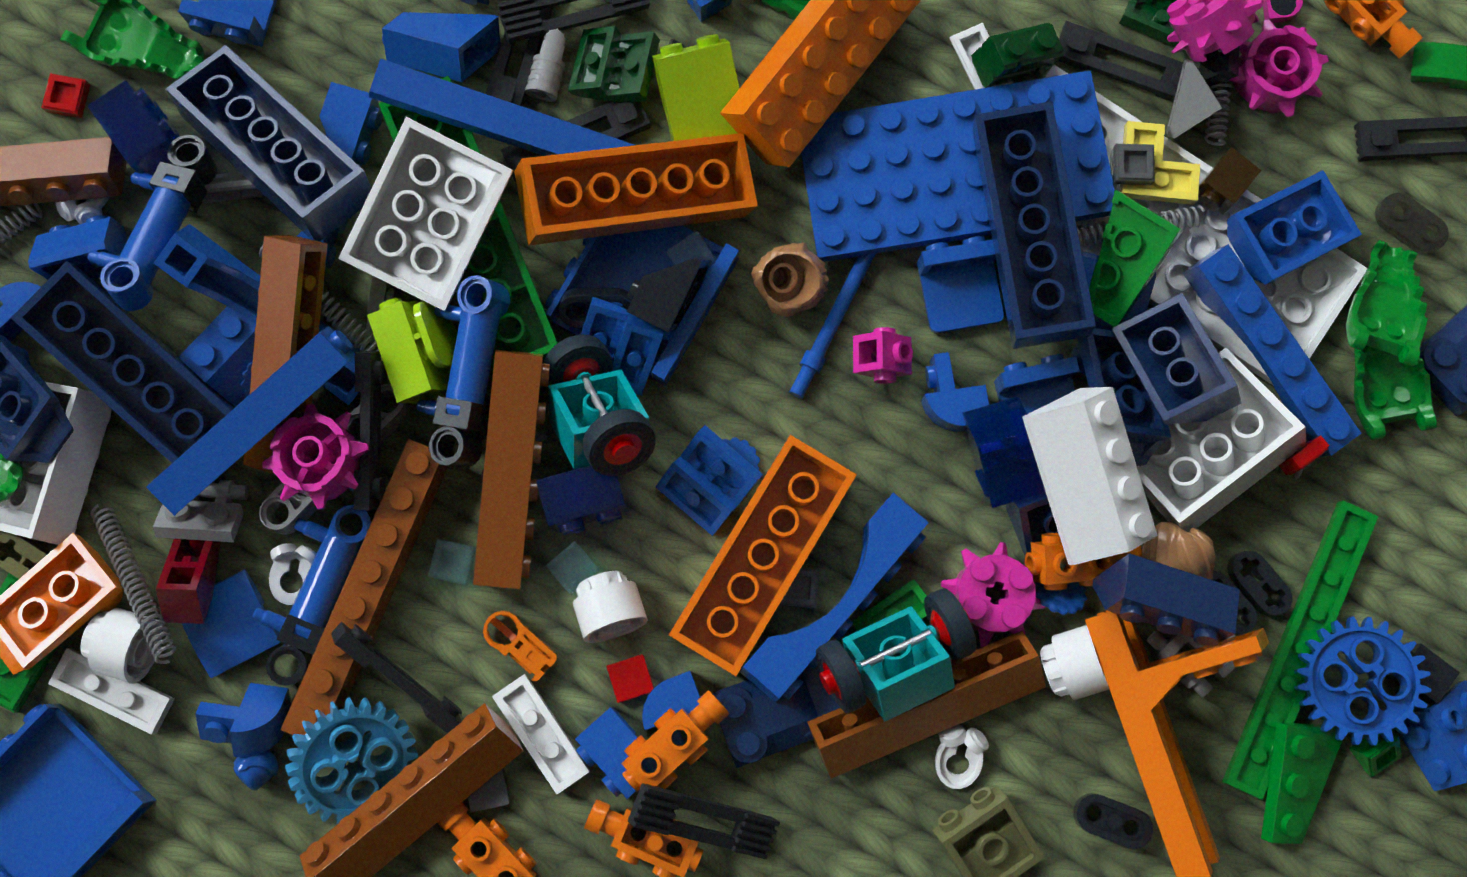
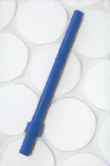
(813, 360)

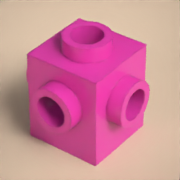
(882, 355)

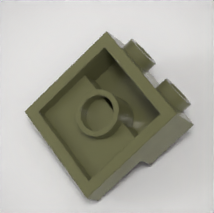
(987, 837)

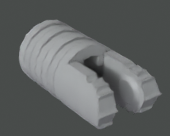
(547, 68)

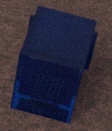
(1003, 452)

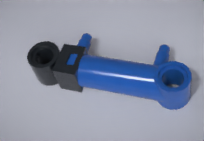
(176, 190)
(463, 405)
(318, 593)

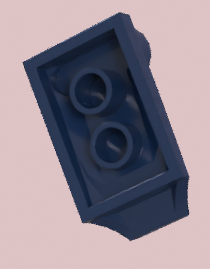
(1446, 362)
(1107, 365)
(30, 413)
(765, 727)

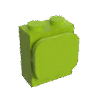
(696, 87)
(414, 348)

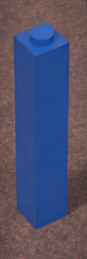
(252, 419)

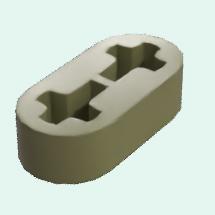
(30, 551)

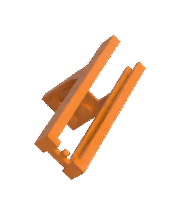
(1138, 697)

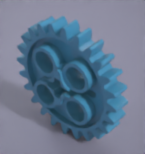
(320, 750)

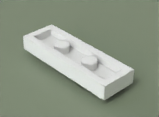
(130, 702)
(541, 733)

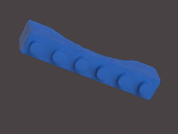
(349, 123)
(219, 275)
(1236, 298)
(884, 539)

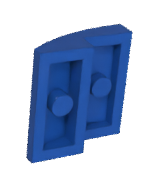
(628, 339)
(708, 480)
(229, 630)

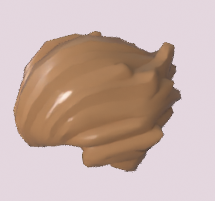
(790, 279)
(1181, 549)

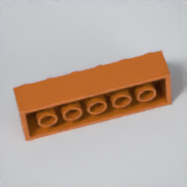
(811, 73)
(634, 188)
(762, 555)

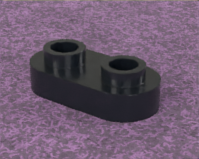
(575, 316)
(1112, 819)

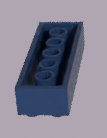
(271, 143)
(1033, 225)
(121, 361)

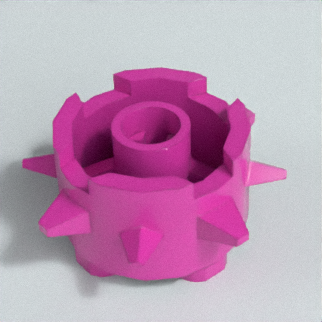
(1211, 25)
(1278, 68)
(294, 454)
(1013, 582)

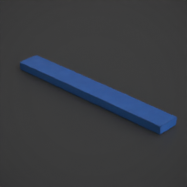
(483, 113)

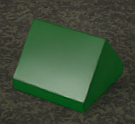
(1377, 757)

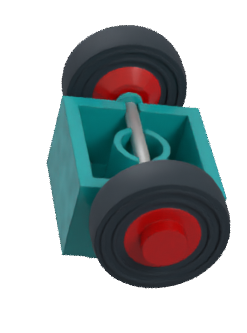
(596, 409)
(898, 658)

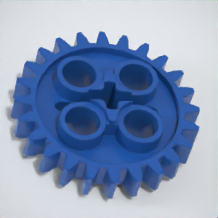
(1388, 658)

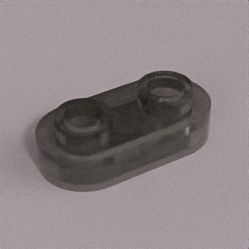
(1411, 227)

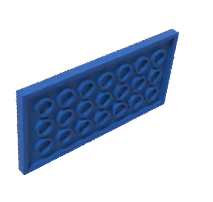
(913, 172)

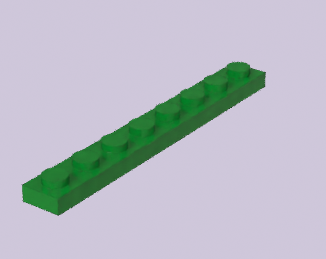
(1314, 609)

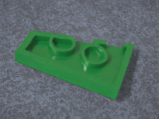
(1129, 257)
(1296, 779)

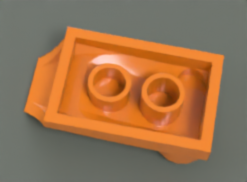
(54, 602)

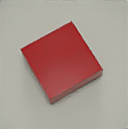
(65, 95)
(1304, 456)
(630, 678)

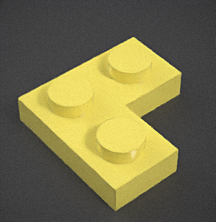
(1173, 180)

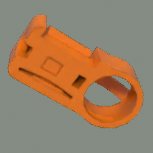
(525, 647)

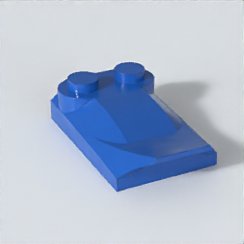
(1291, 228)

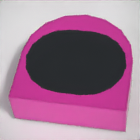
(1281, 10)

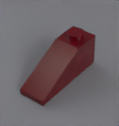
(188, 581)

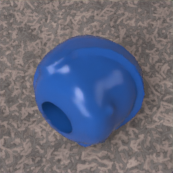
(256, 769)

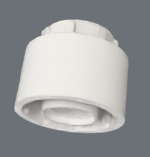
(608, 607)
(117, 645)
(1073, 664)

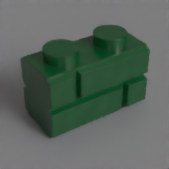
(1017, 55)

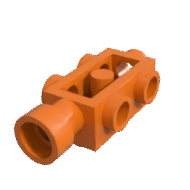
(1375, 19)
(1048, 554)
(665, 751)
(649, 849)
(499, 853)

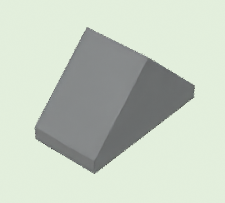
(1191, 102)

